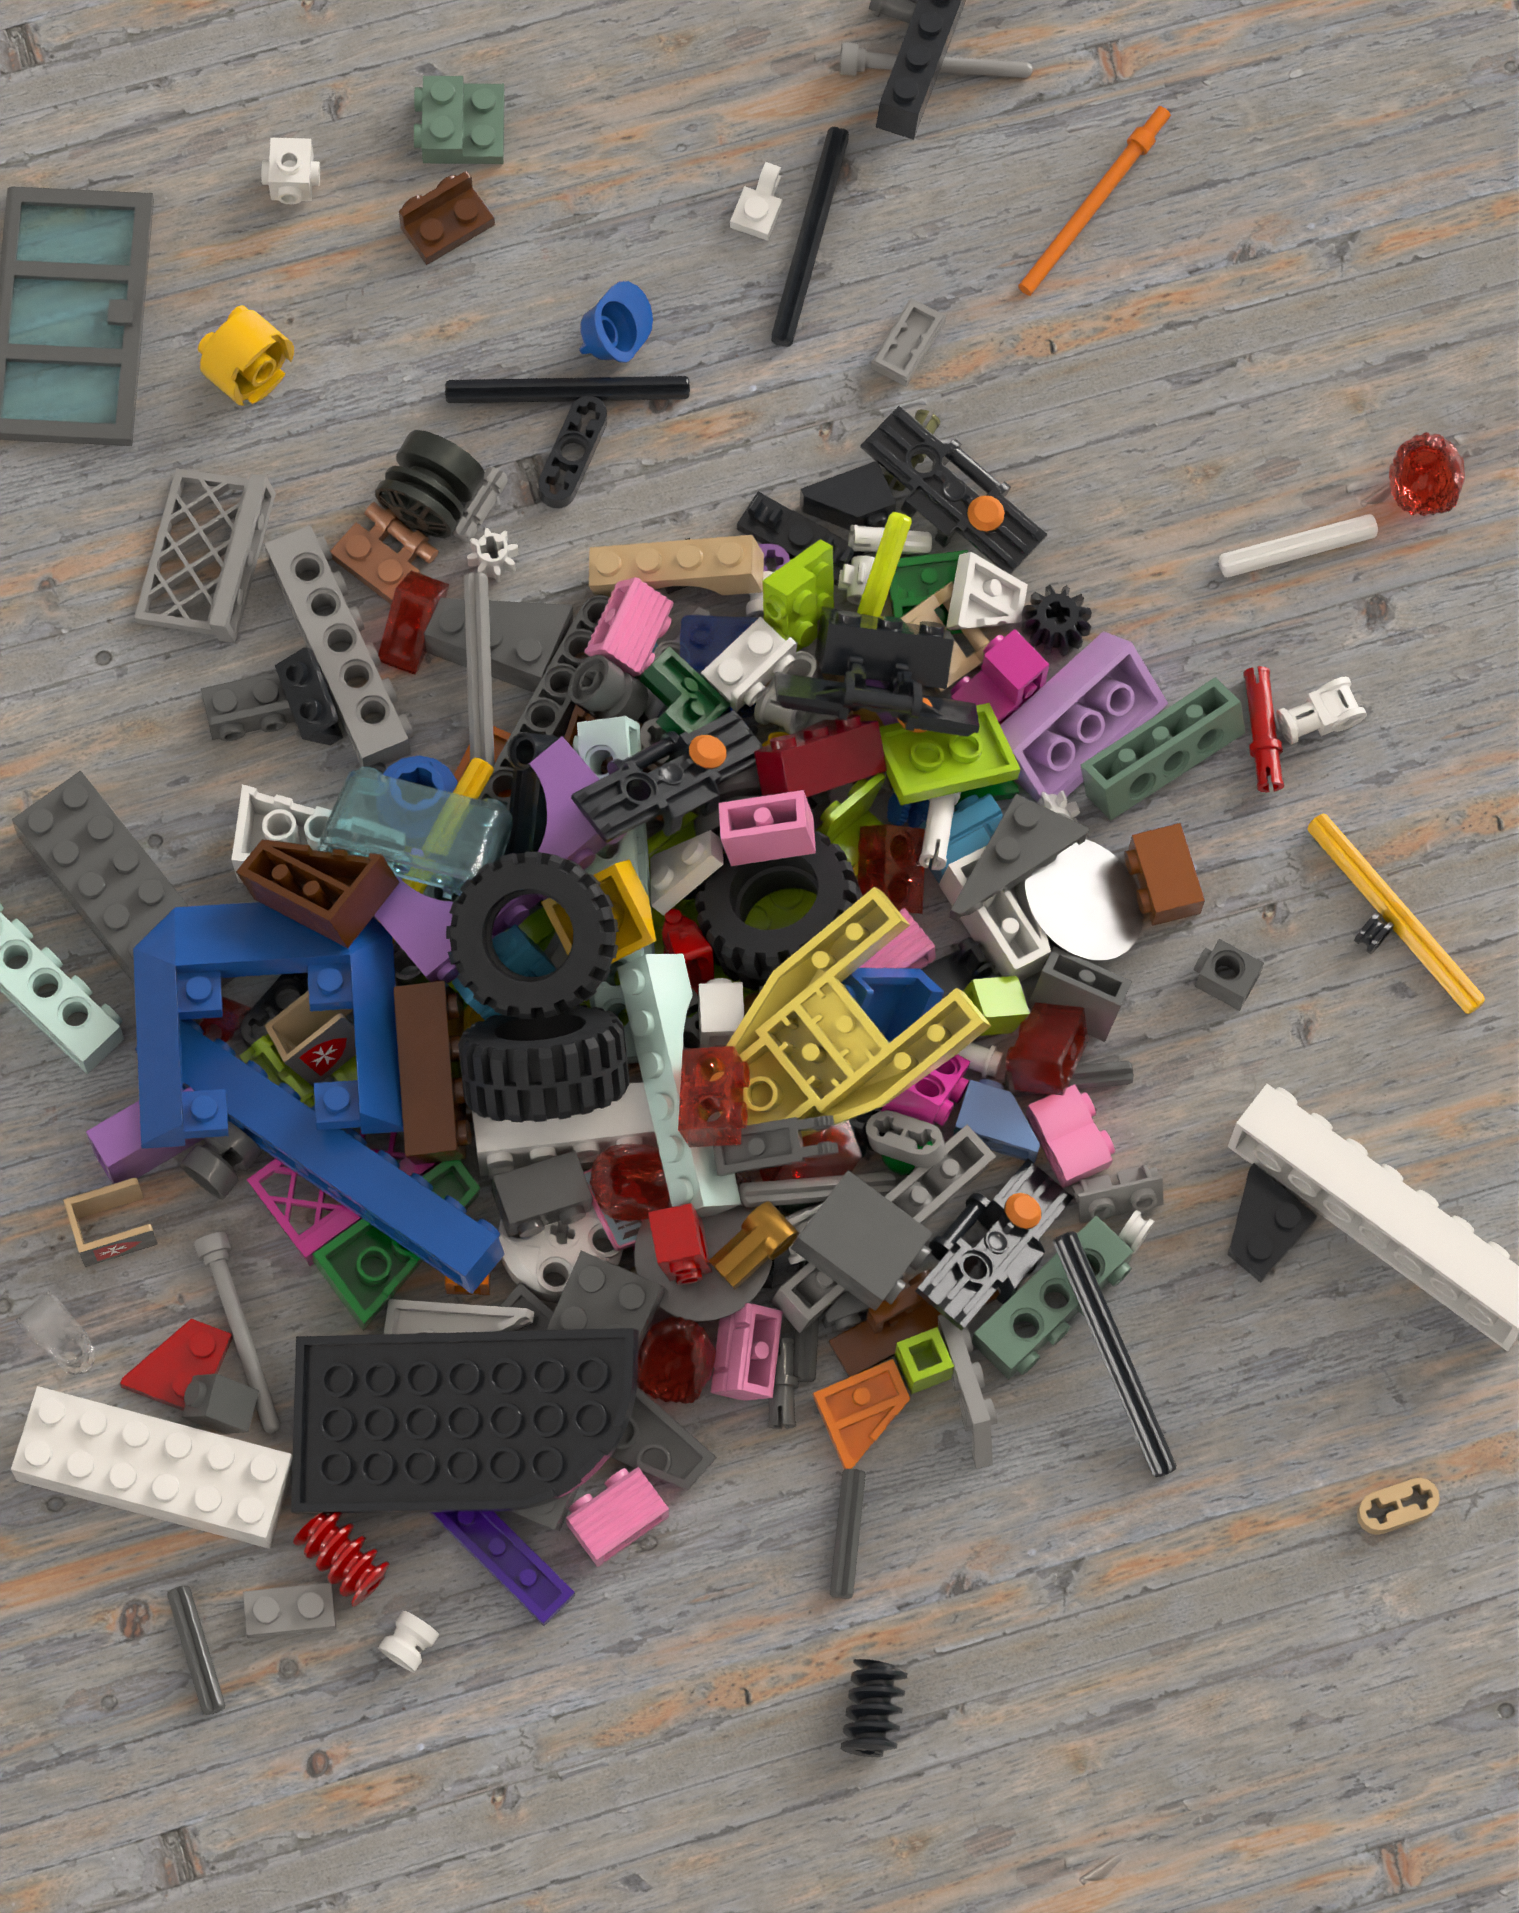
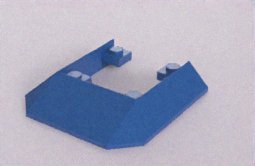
(180, 979)

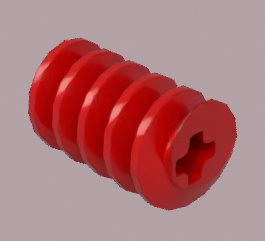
(342, 1556)

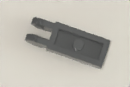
(773, 1145)

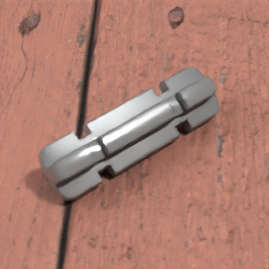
(480, 505)

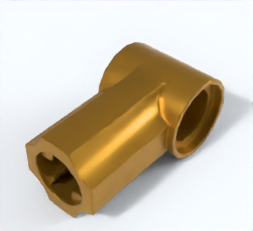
(762, 1237)

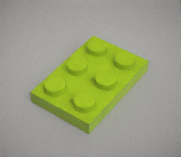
(945, 764)

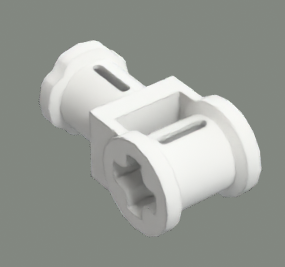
(1325, 710)

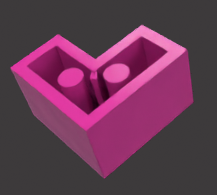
(1008, 676)

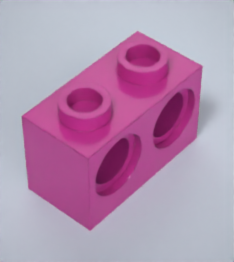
(932, 1096)

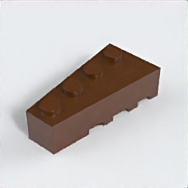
(430, 1072)

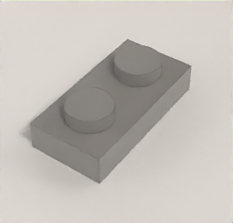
(289, 1610)

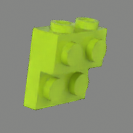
(797, 593)

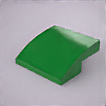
(921, 577)

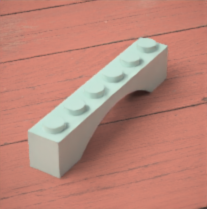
(657, 1004)

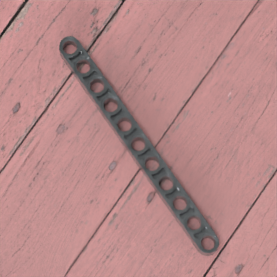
(543, 706)

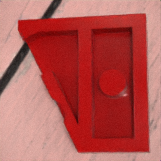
(171, 1366)

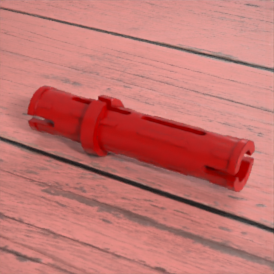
(1265, 744)

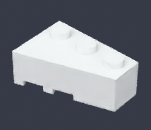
(1003, 924)

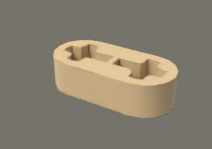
(1401, 1515)

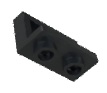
(309, 697)

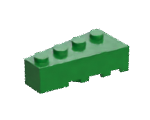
(370, 1266)

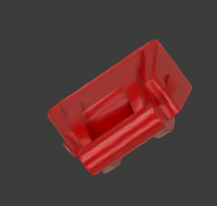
(684, 937)

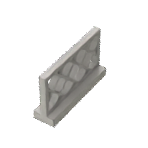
(239, 561)

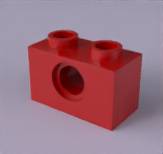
(680, 1243)

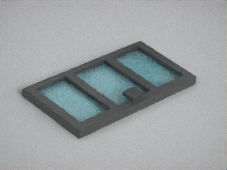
(72, 313)

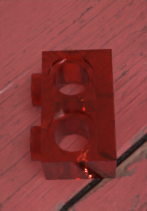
(891, 864)
(704, 1097)

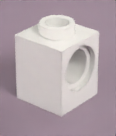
(719, 1011)

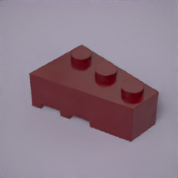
(821, 757)

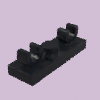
(781, 526)

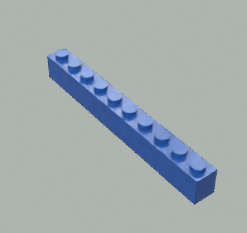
(343, 1164)

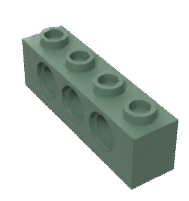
(1163, 748)
(997, 1336)

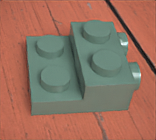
(459, 121)

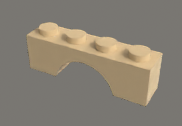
(718, 564)

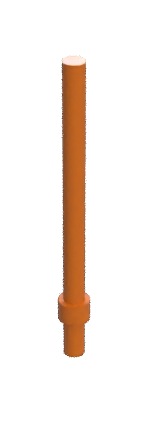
(1138, 144)

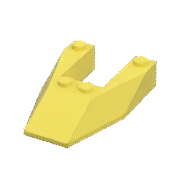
(816, 1046)

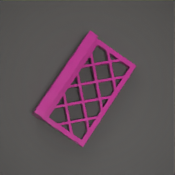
(335, 1222)

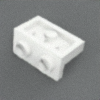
(750, 664)

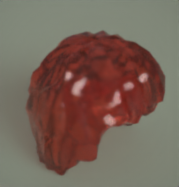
(1427, 475)
(629, 1182)
(675, 1360)

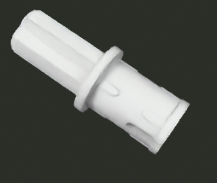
(869, 538)

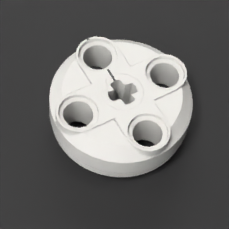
(552, 1251)

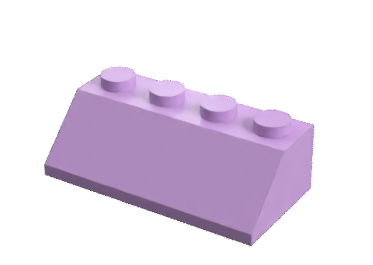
(1081, 713)

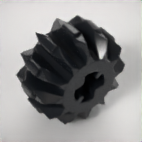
(1066, 610)

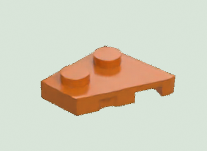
(861, 1409)

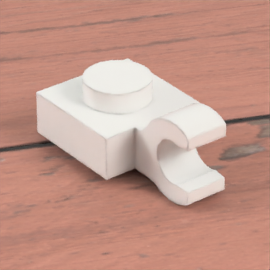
(759, 208)

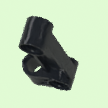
(527, 796)

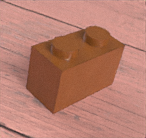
(1164, 874)

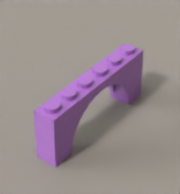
(421, 921)

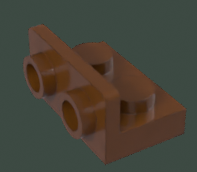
(444, 217)

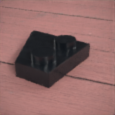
(1266, 1224)

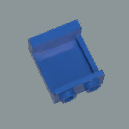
(893, 996)

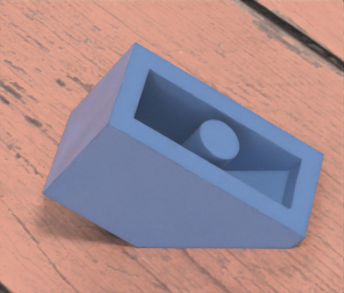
(997, 1120)

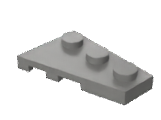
(976, 1412)

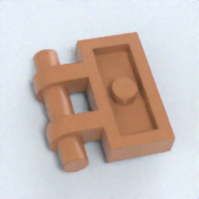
(372, 560)

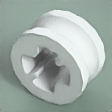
(1136, 1231)

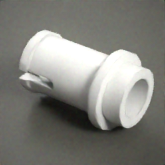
(982, 1059)

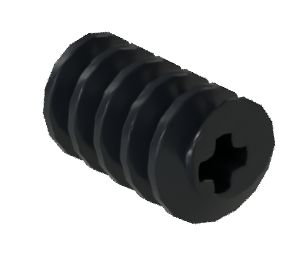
(872, 1708)

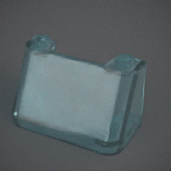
(417, 829)

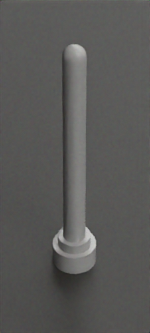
(856, 59)
(214, 1252)

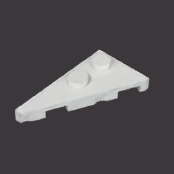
(438, 1317)

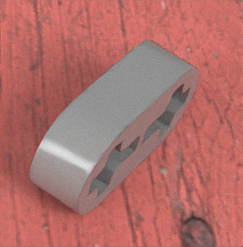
(904, 1142)

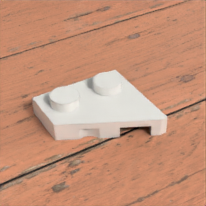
(984, 595)
(683, 868)

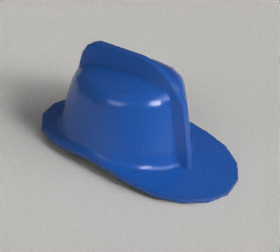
(617, 323)

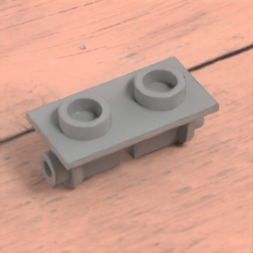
(1137, 1190)

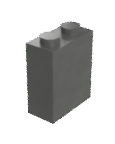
(863, 1242)

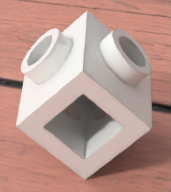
(291, 170)

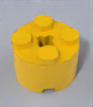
(245, 356)

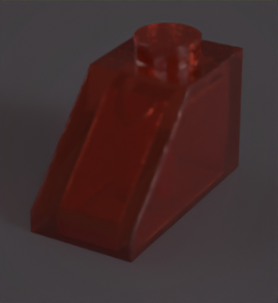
(408, 619)

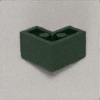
(685, 693)

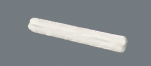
(1298, 545)

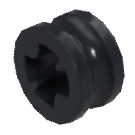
(1374, 932)

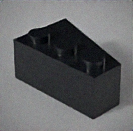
(882, 644)

